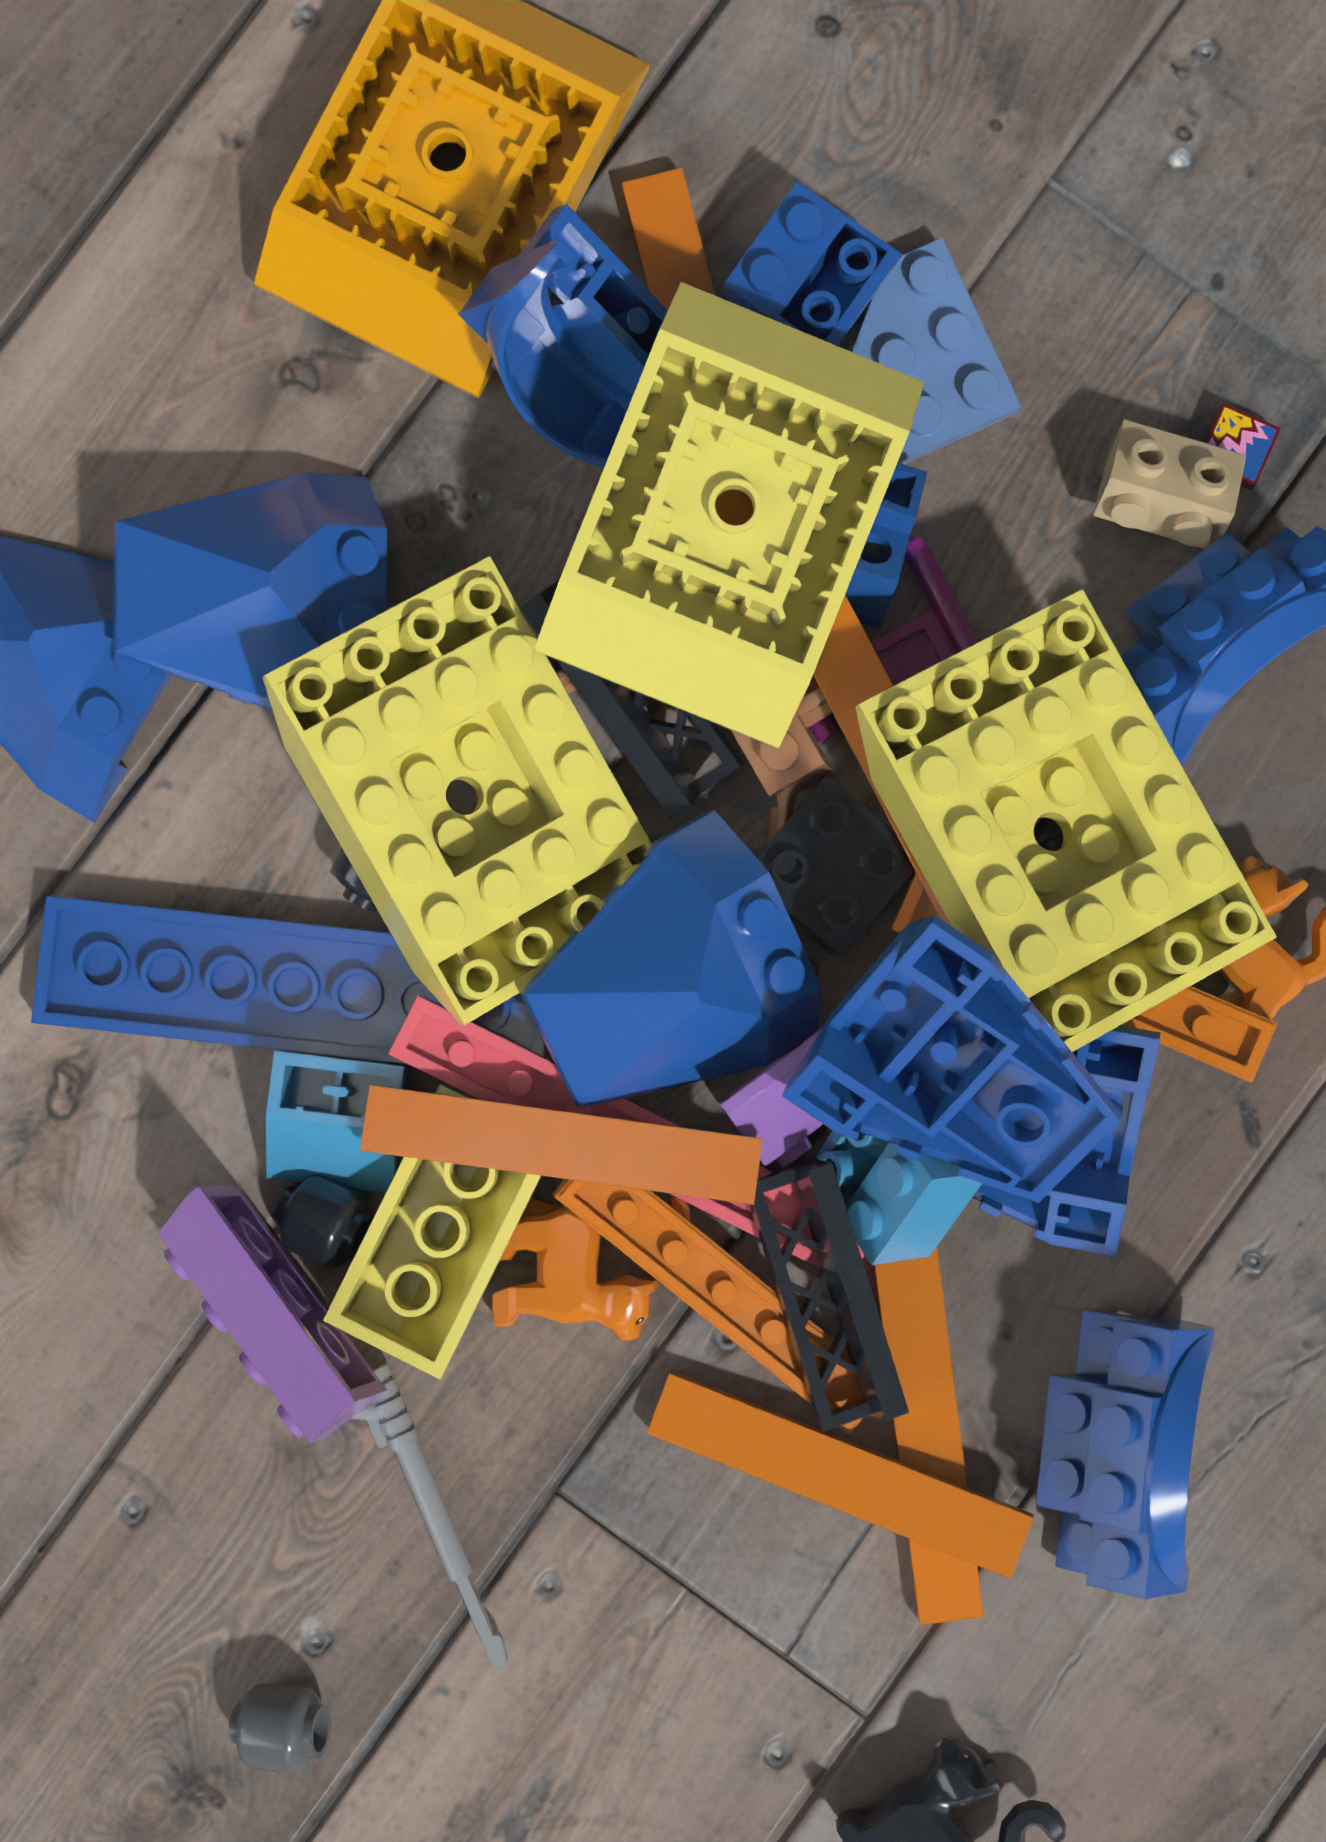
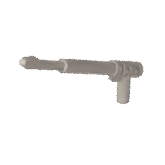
(393, 1427)

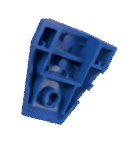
(248, 579)
(62, 690)
(677, 974)
(953, 1067)
(1091, 1200)

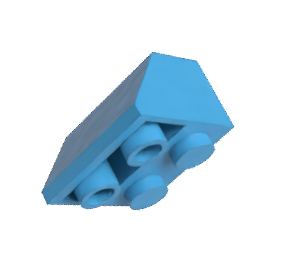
(319, 1119)
(895, 1202)

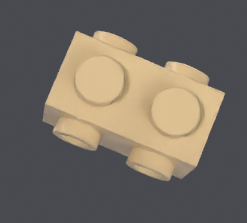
(1171, 489)

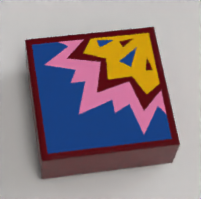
(1244, 435)

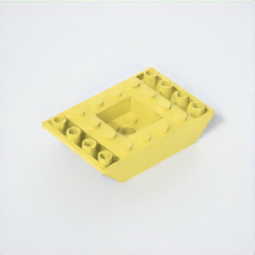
(709, 608)
(443, 697)
(1060, 732)

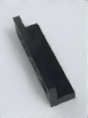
(642, 736)
(848, 1288)

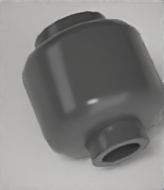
(280, 1728)

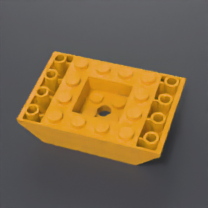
(385, 236)

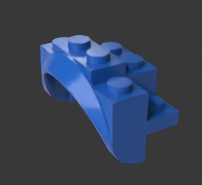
(570, 354)
(1221, 625)
(1123, 1451)

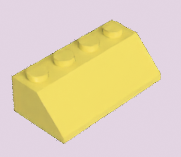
(429, 1257)

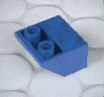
(811, 268)

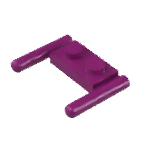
(922, 640)

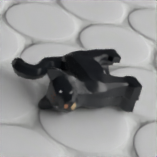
(921, 1804)

